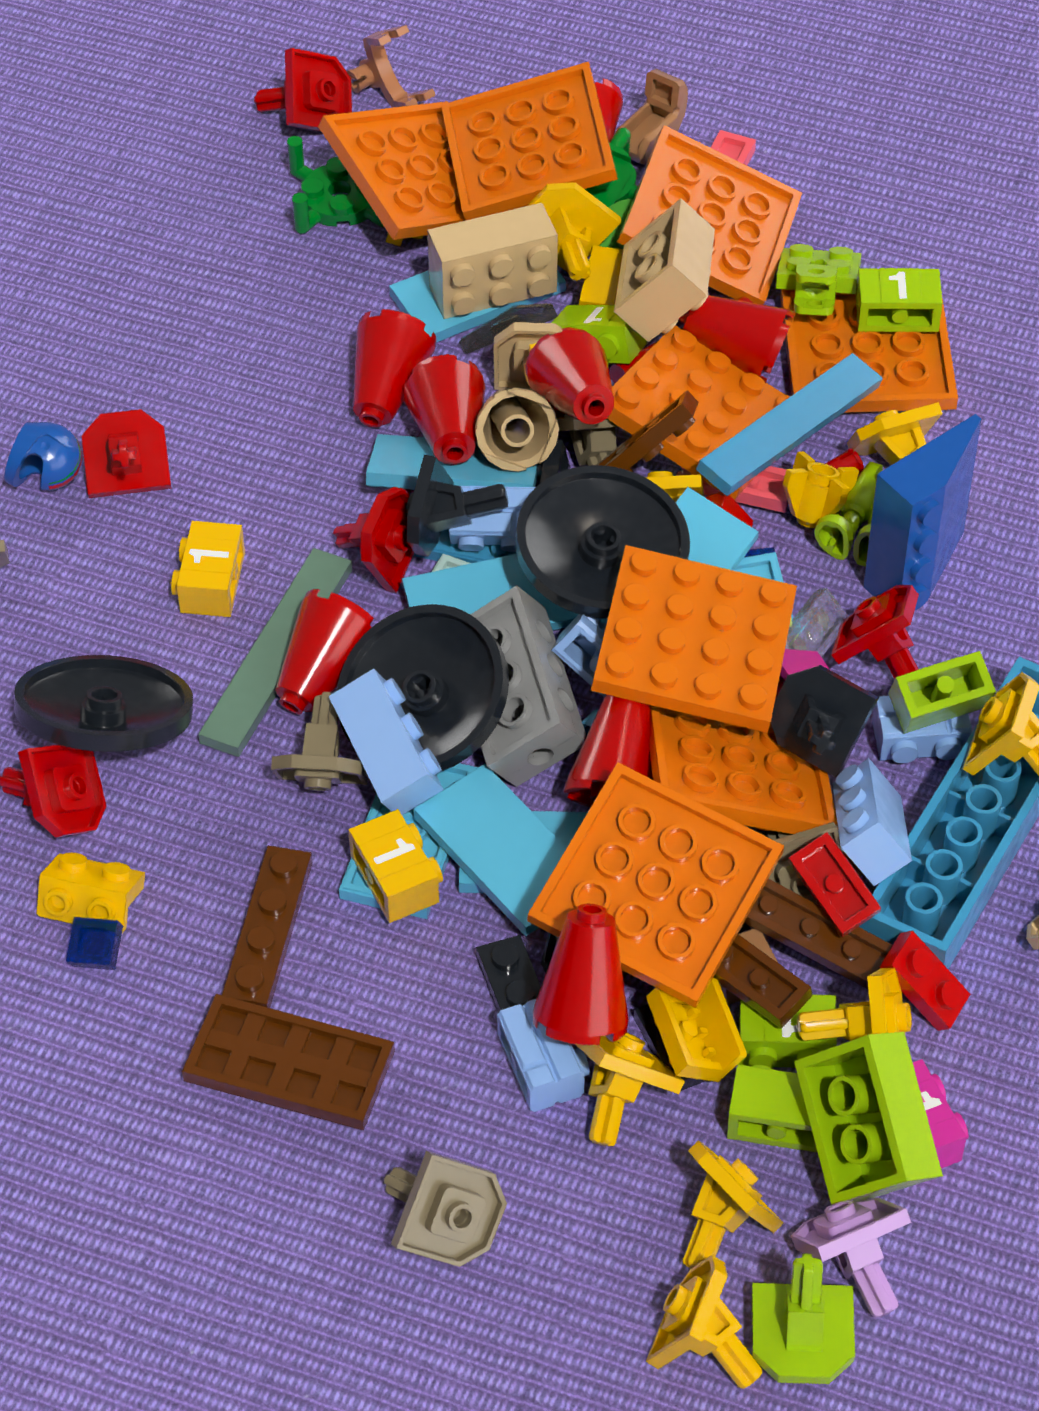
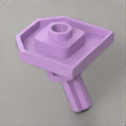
(850, 1235)

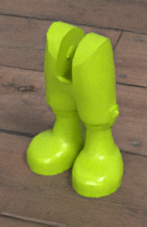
(837, 532)

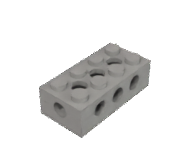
(549, 722)

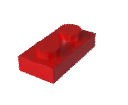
(834, 884)
(926, 980)

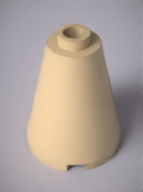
(516, 429)

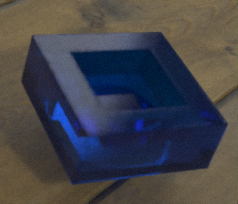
(94, 943)

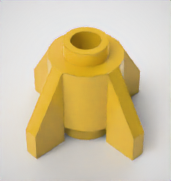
(816, 488)

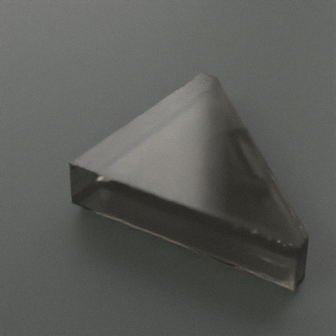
(485, 333)

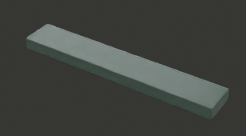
(255, 681)

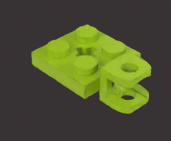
(817, 276)

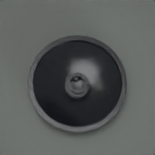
(577, 531)
(447, 671)
(103, 703)

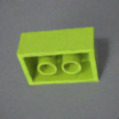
(868, 1117)

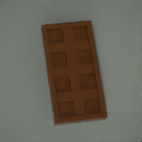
(289, 1061)

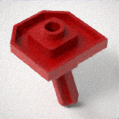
(312, 88)
(125, 454)
(381, 538)
(880, 627)
(59, 787)

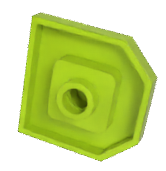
(803, 1327)

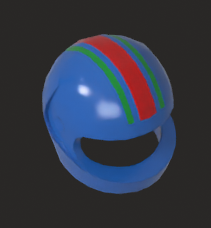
(47, 451)

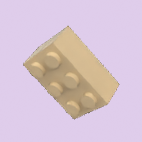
(492, 260)
(665, 271)

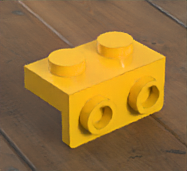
(87, 889)
(700, 1039)

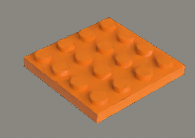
(526, 137)
(399, 165)
(742, 204)
(913, 364)
(725, 395)
(695, 638)
(738, 773)
(666, 874)

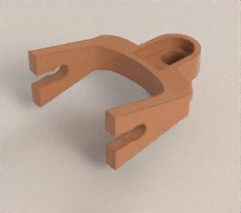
(377, 71)

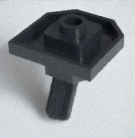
(443, 506)
(821, 717)

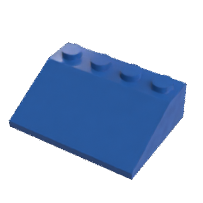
(921, 512)

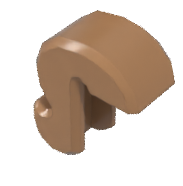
(664, 106)

